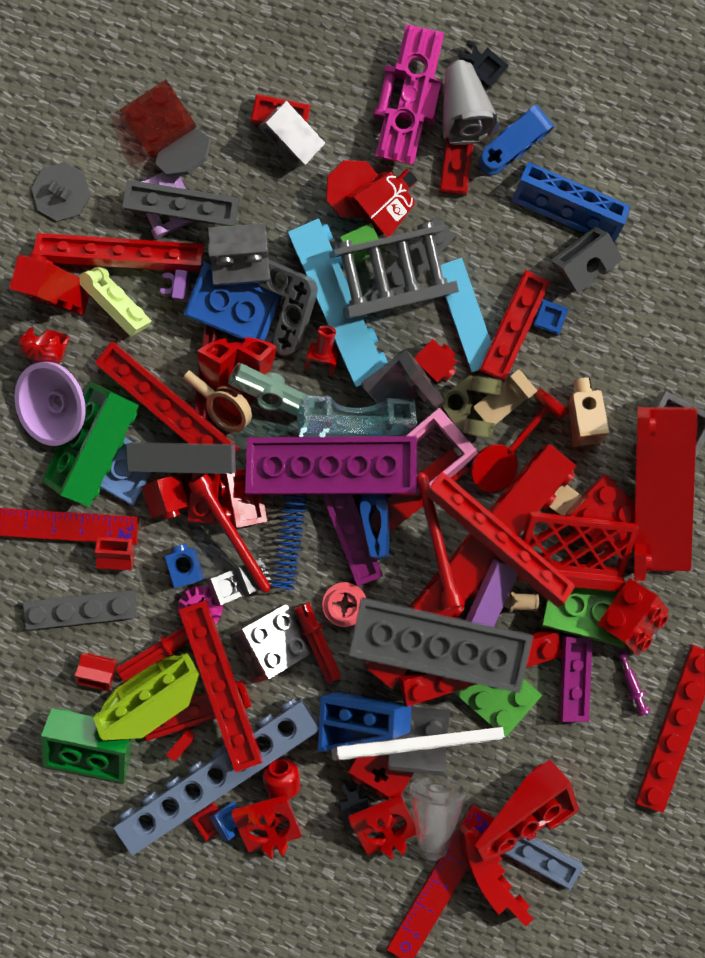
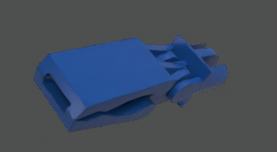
(367, 509)

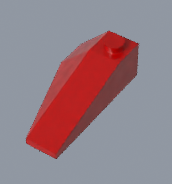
(539, 802)

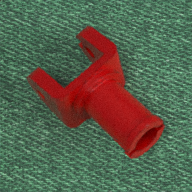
(323, 349)

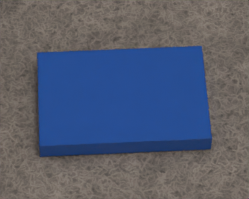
(233, 309)

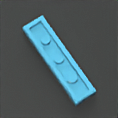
(466, 314)

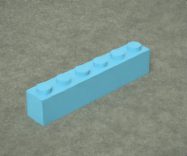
(333, 294)

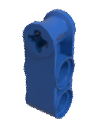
(515, 140)

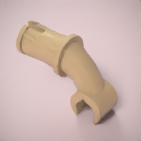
(522, 601)

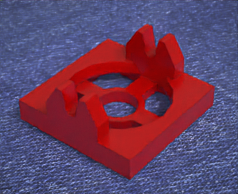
(267, 810)
(368, 821)

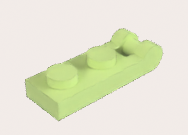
(114, 300)

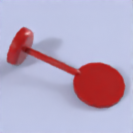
(497, 464)

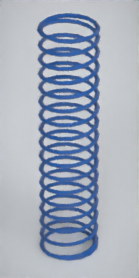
(286, 585)

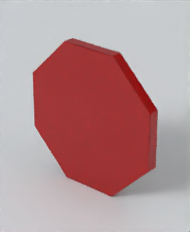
(342, 181)

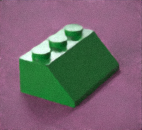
(74, 746)

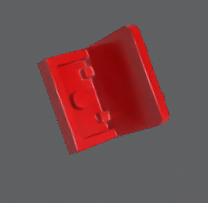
(635, 616)

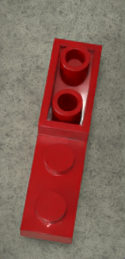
(490, 879)

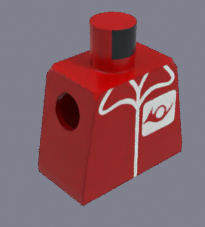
(384, 201)

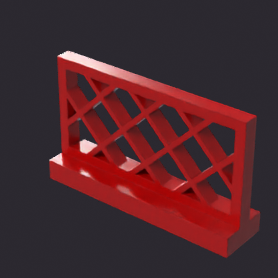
(589, 574)

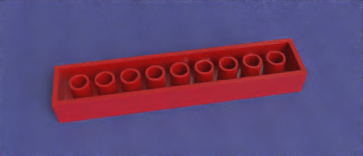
(469, 563)

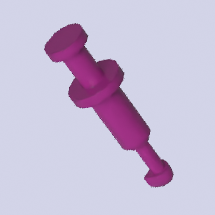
(633, 686)

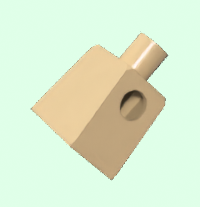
(590, 425)

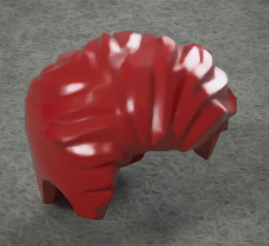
(45, 348)

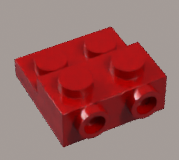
(604, 502)

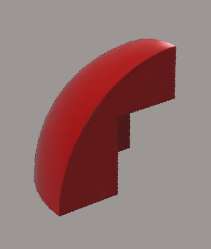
(220, 358)

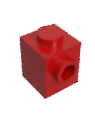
(437, 361)
(165, 497)

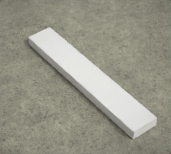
(417, 744)

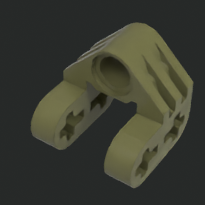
(464, 389)

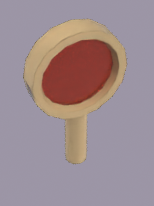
(224, 405)

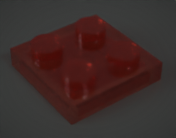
(158, 118)

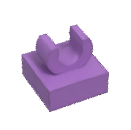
(179, 286)

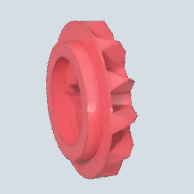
(336, 593)

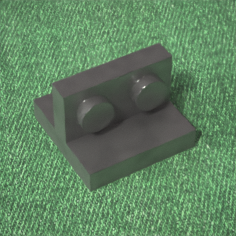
(239, 254)

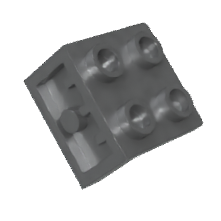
(402, 380)
(271, 644)
(430, 761)

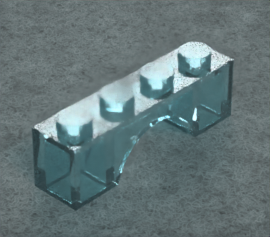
(324, 418)

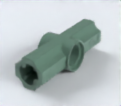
(267, 387)

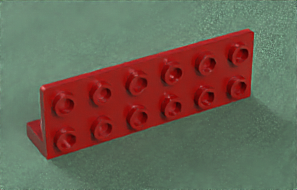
(664, 489)

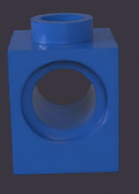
(184, 578)

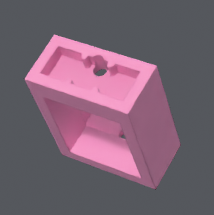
(440, 419)

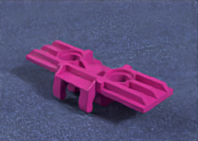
(417, 96)

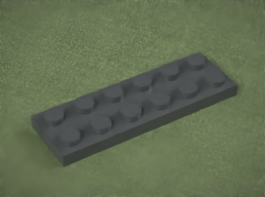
(440, 645)

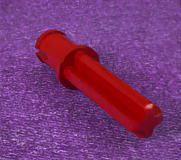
(317, 642)
(153, 654)

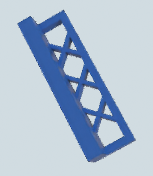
(569, 206)

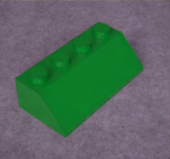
(84, 461)

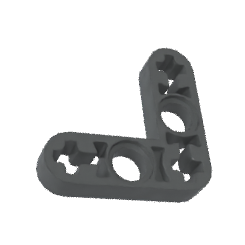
(292, 292)

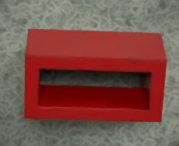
(114, 553)
(95, 671)

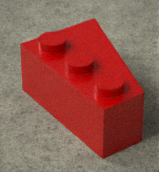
(48, 284)

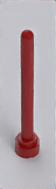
(203, 488)
(450, 596)

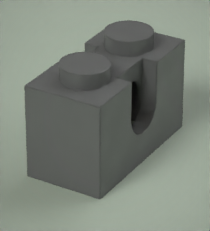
(573, 261)

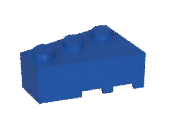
(360, 719)

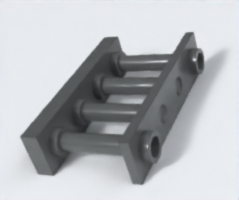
(412, 292)

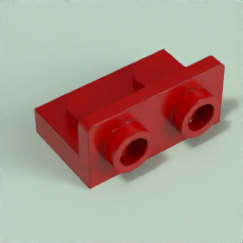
(238, 506)

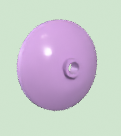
(49, 403)

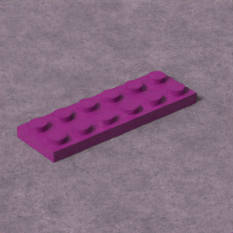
(331, 465)

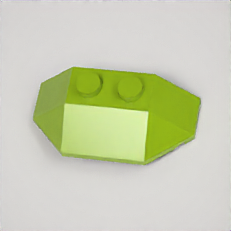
(148, 699)

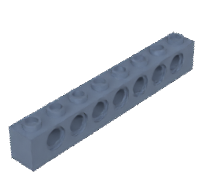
(138, 836)

